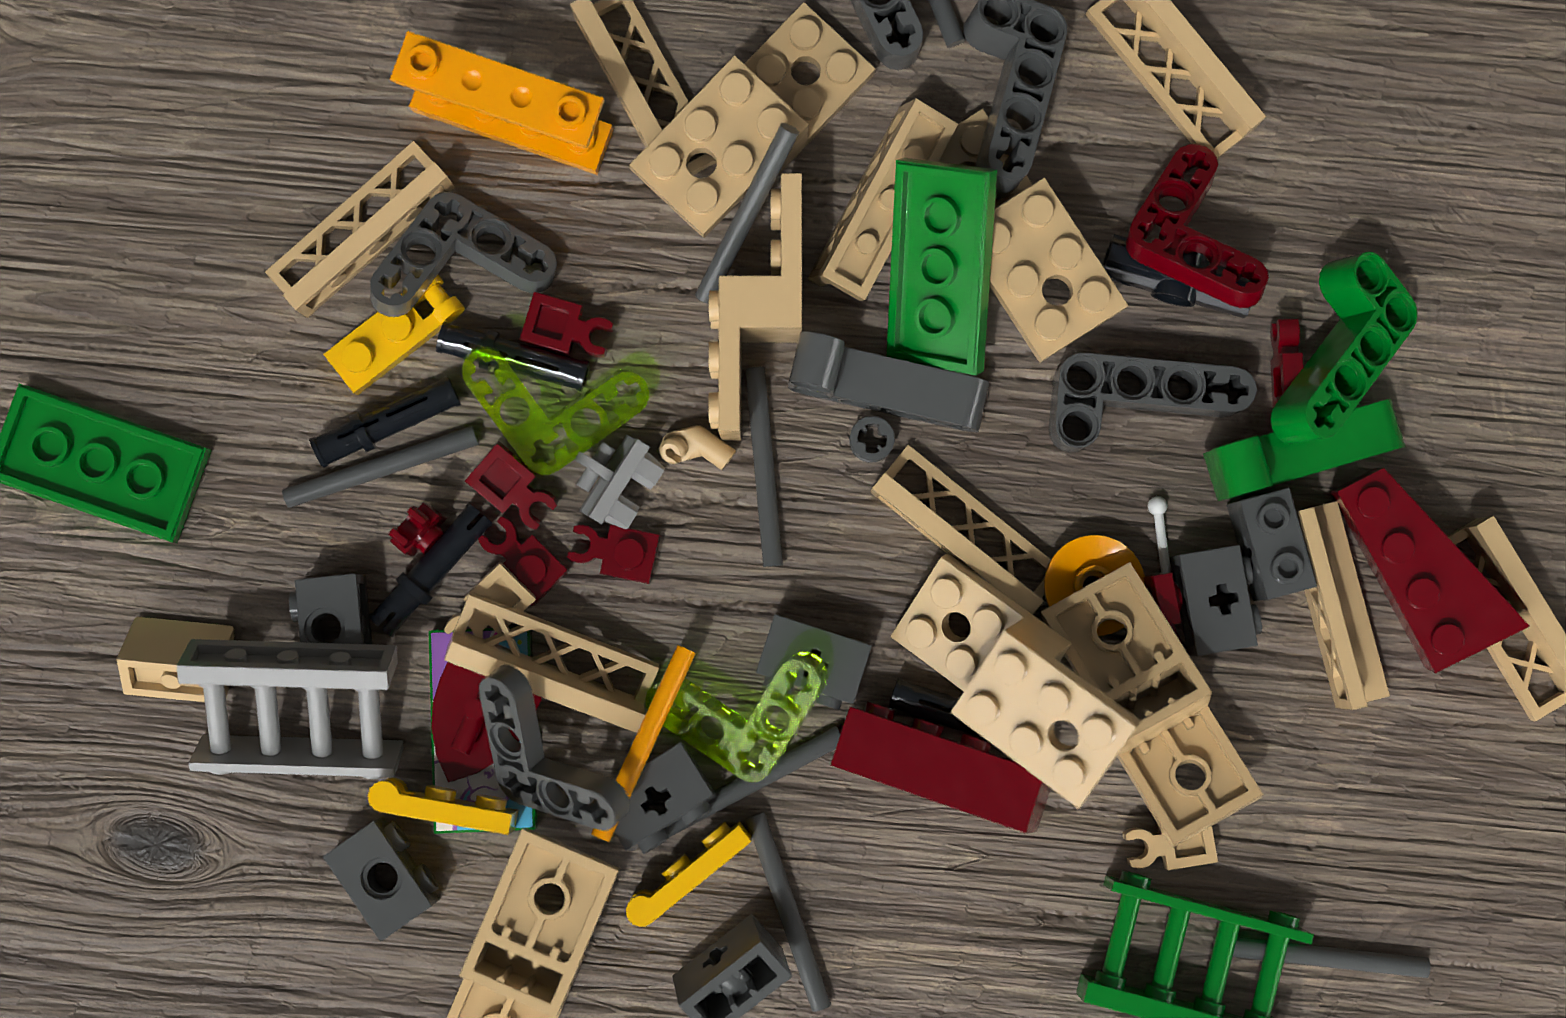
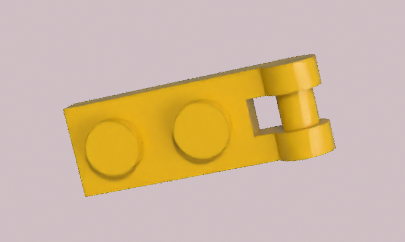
(387, 341)
(440, 806)
(685, 875)

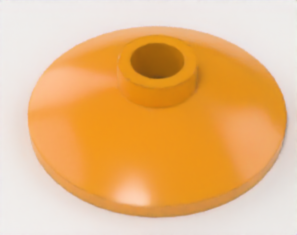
(1084, 558)

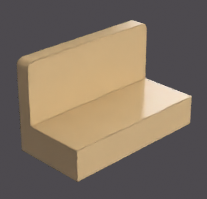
(153, 651)

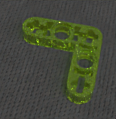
(538, 424)
(743, 734)

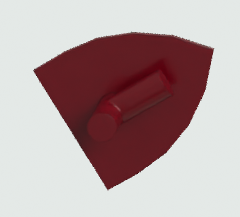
(460, 724)

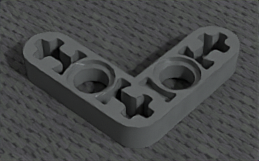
(458, 237)
(526, 773)

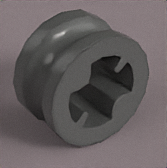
(859, 448)

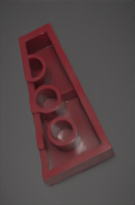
(1426, 578)
(939, 768)

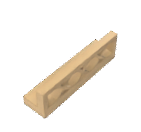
(1196, 64)
(623, 83)
(865, 228)
(368, 237)
(947, 536)
(1515, 584)
(1340, 611)
(546, 679)

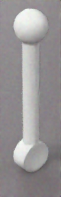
(1158, 506)

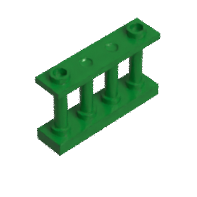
(1158, 998)

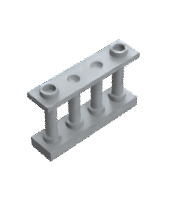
(292, 664)

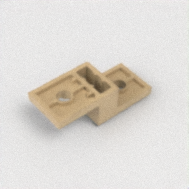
(741, 113)
(1034, 244)
(757, 308)
(1014, 680)
(1166, 692)
(527, 955)

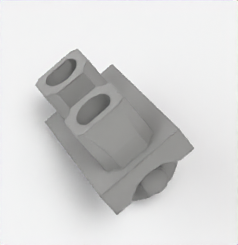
(628, 462)

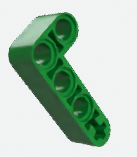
(1373, 325)
(1268, 461)

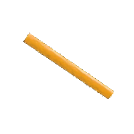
(651, 726)

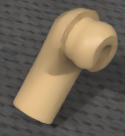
(695, 442)

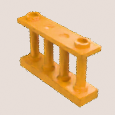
(503, 102)

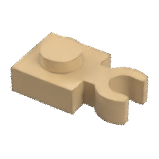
(499, 586)
(1192, 852)

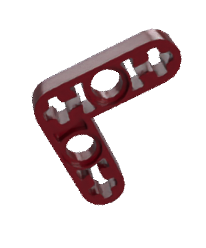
(1177, 239)

